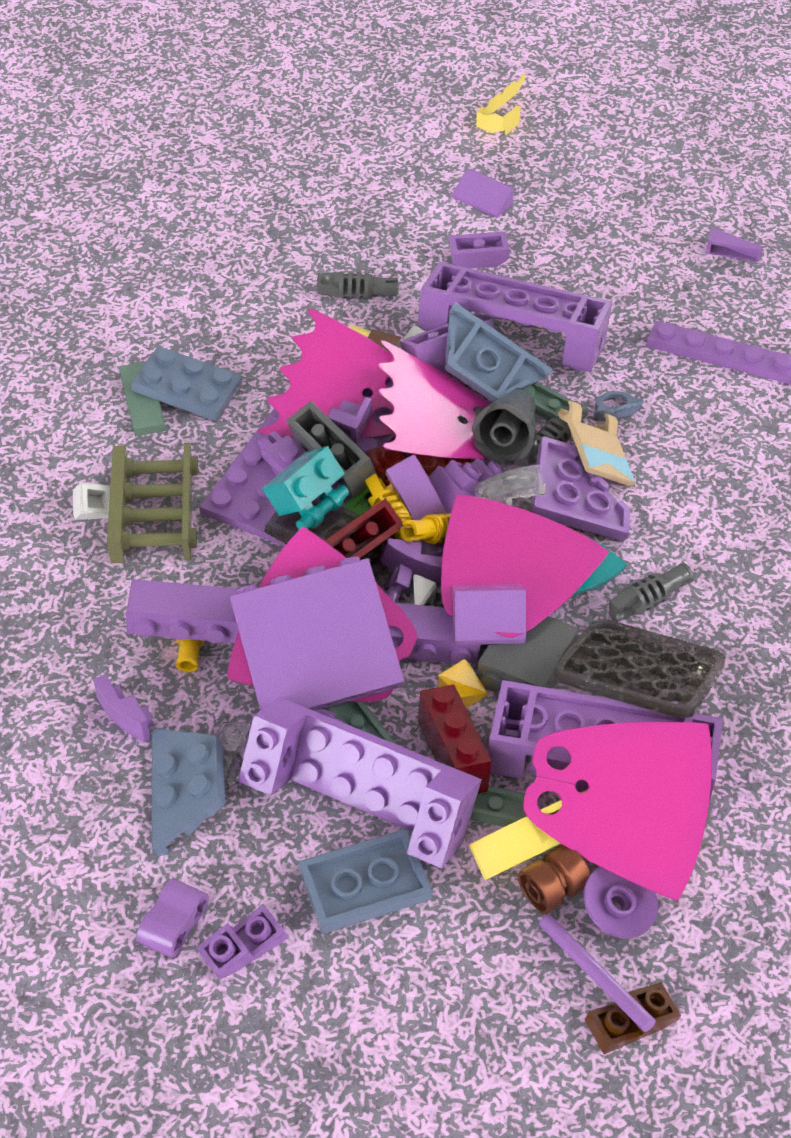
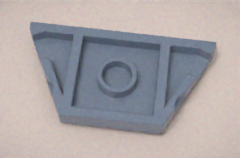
(488, 358)
(185, 783)

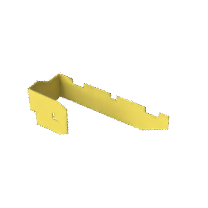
(494, 122)

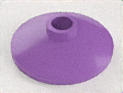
(637, 904)

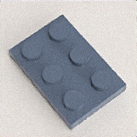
(186, 383)
(364, 881)

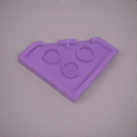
(575, 495)

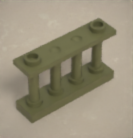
(123, 491)

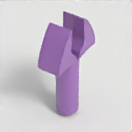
(398, 582)

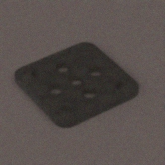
(641, 668)

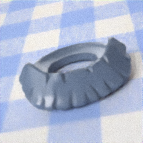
(631, 407)

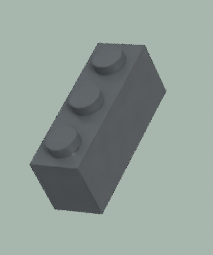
(315, 430)

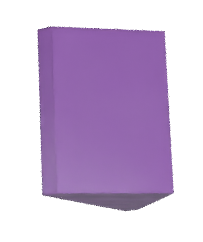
(486, 610)

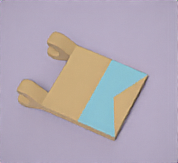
(598, 445)

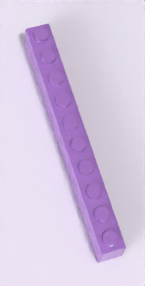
(207, 615)

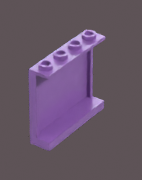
(318, 637)

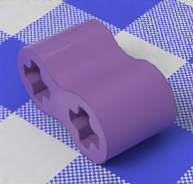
(172, 918)

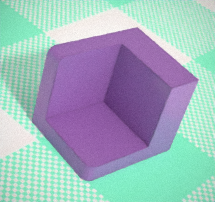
(352, 418)

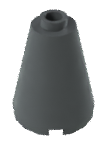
(506, 427)

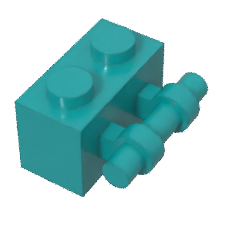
(305, 481)

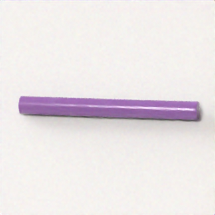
(597, 973)

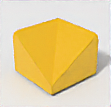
(465, 681)

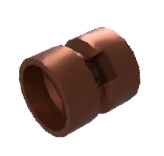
(558, 876)

